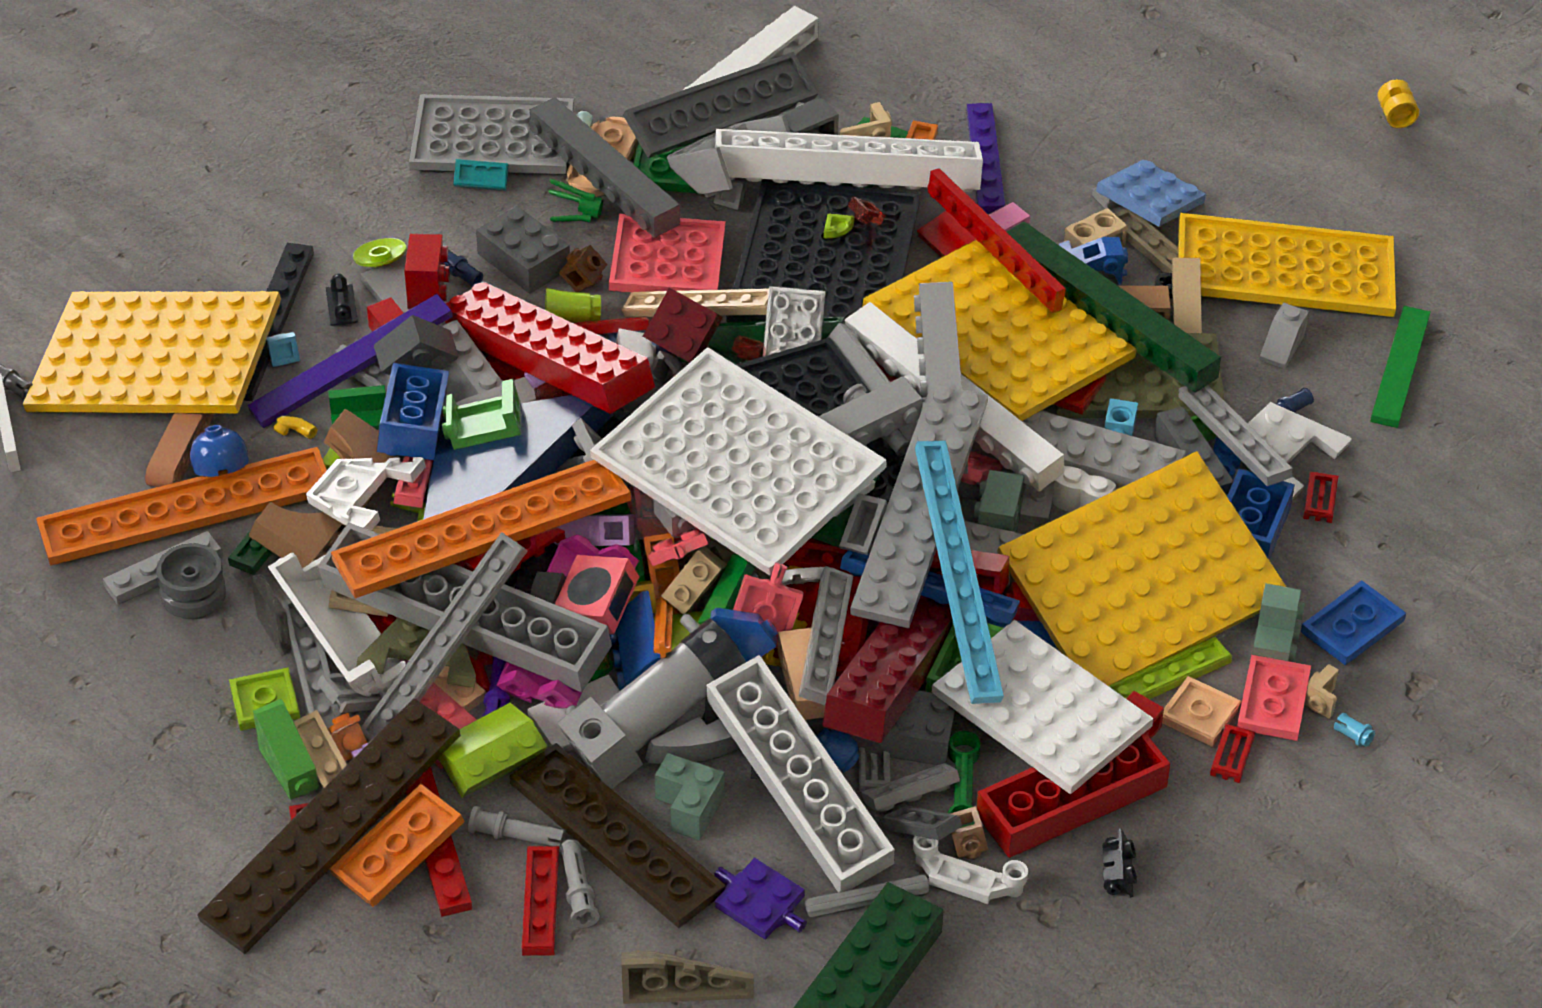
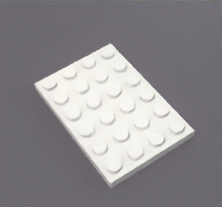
(1050, 709)

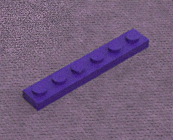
(982, 130)

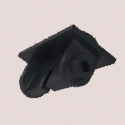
(341, 301)
(1120, 854)

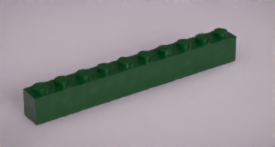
(1122, 313)

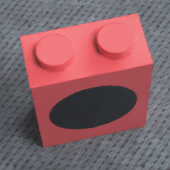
(599, 588)

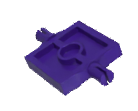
(760, 898)

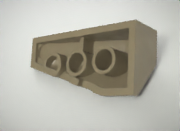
(670, 978)

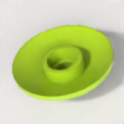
(379, 252)

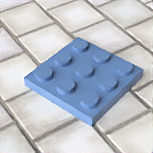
(1151, 192)

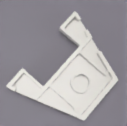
(1291, 433)
(352, 482)

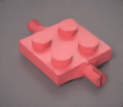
(668, 550)
(770, 599)

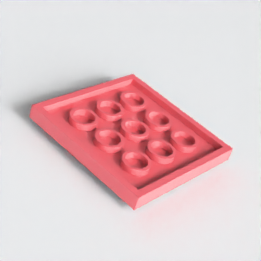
(678, 259)

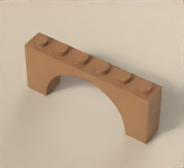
(312, 533)

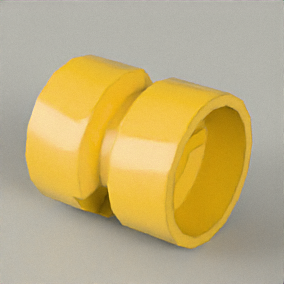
(1398, 103)

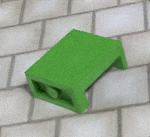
(483, 419)

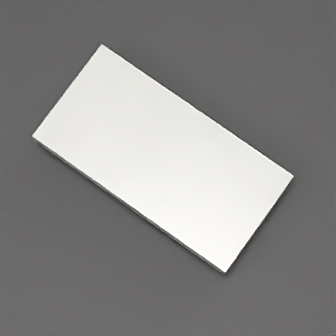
(792, 318)

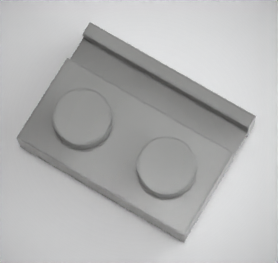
(340, 692)

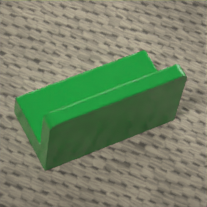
(362, 401)

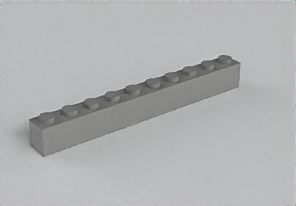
(861, 419)

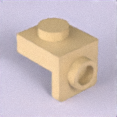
(1320, 689)

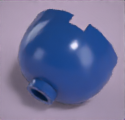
(218, 450)

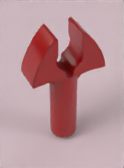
(478, 665)

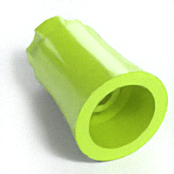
(573, 305)

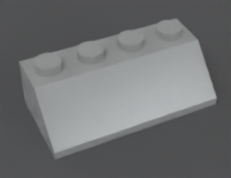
(470, 371)

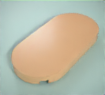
(618, 135)

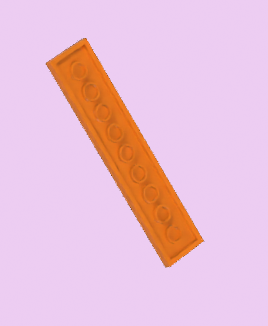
(179, 506)
(476, 526)

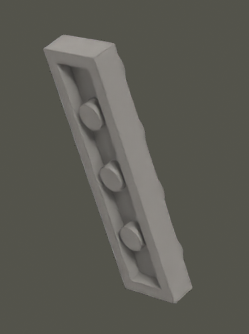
(142, 575)

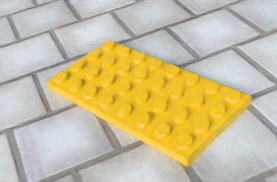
(1291, 264)

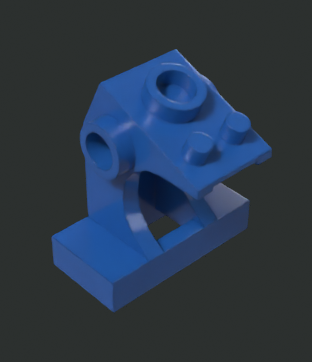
(1100, 254)

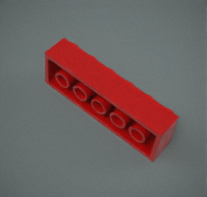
(1034, 809)

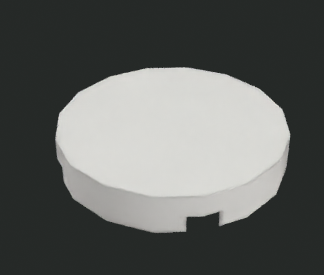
(802, 575)

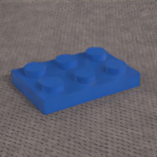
(1353, 622)

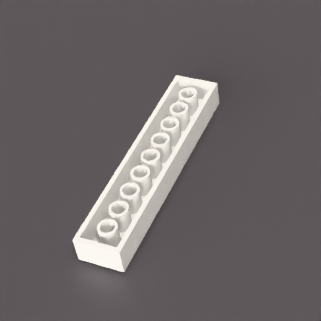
(847, 159)

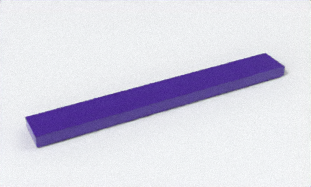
(338, 366)

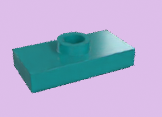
(481, 175)

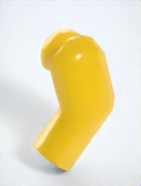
(301, 426)

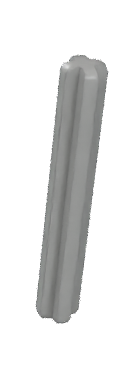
(861, 896)

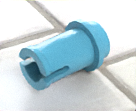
(1355, 730)

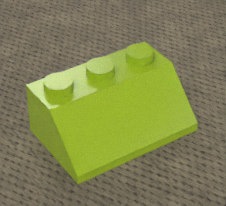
(491, 749)

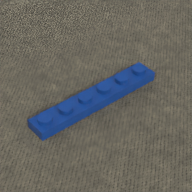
(996, 606)

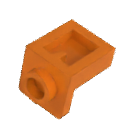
(347, 734)

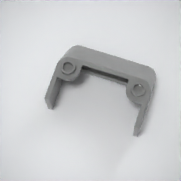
(703, 164)

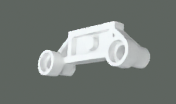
(968, 878)

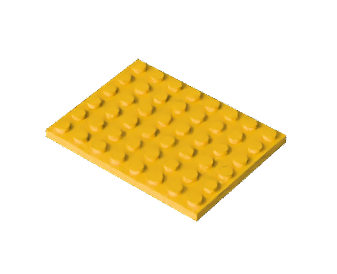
(1006, 335)
(153, 352)
(1142, 571)

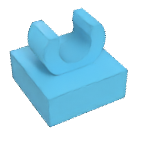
(283, 349)

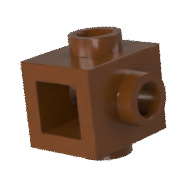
(583, 268)

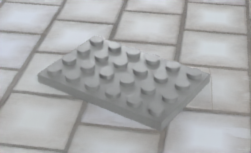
(481, 131)

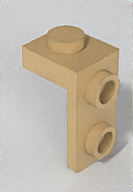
(879, 124)

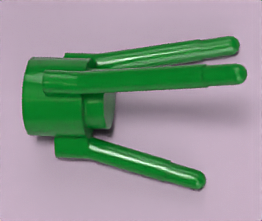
(588, 203)

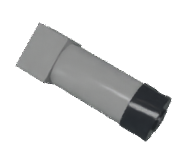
(613, 733)

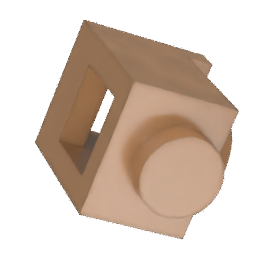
(969, 840)

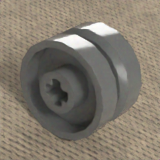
(191, 580)

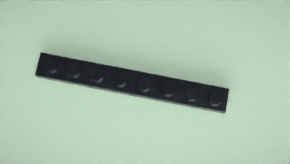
(286, 281)

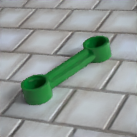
(964, 764)

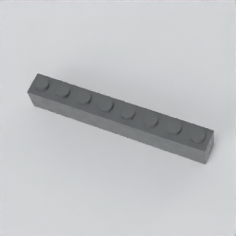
(604, 167)

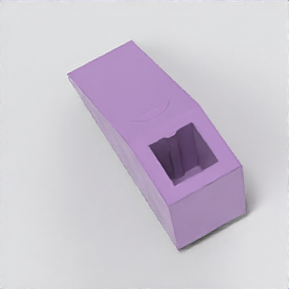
(603, 529)

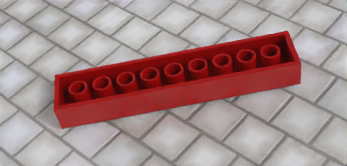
(552, 348)

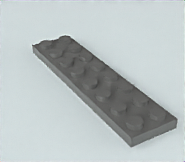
(719, 104)

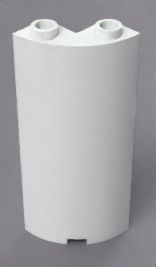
(340, 632)

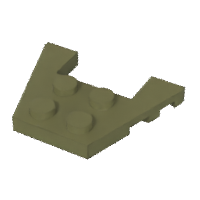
(402, 641)

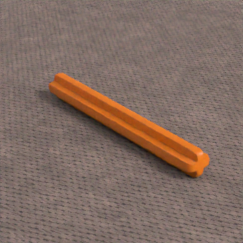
(663, 627)

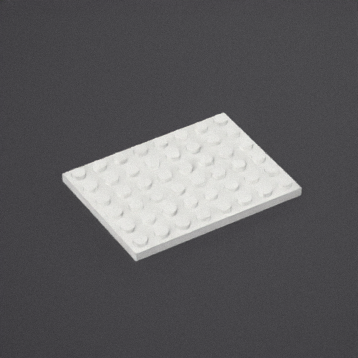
(738, 460)

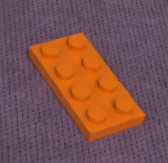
(397, 845)

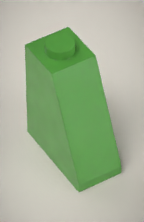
(284, 750)

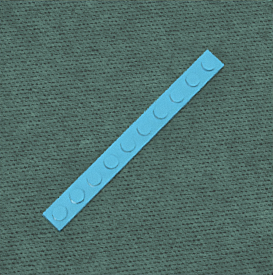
(959, 573)

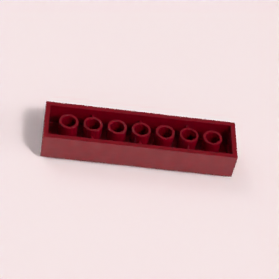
(887, 673)

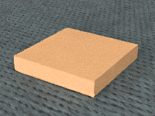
(1200, 711)

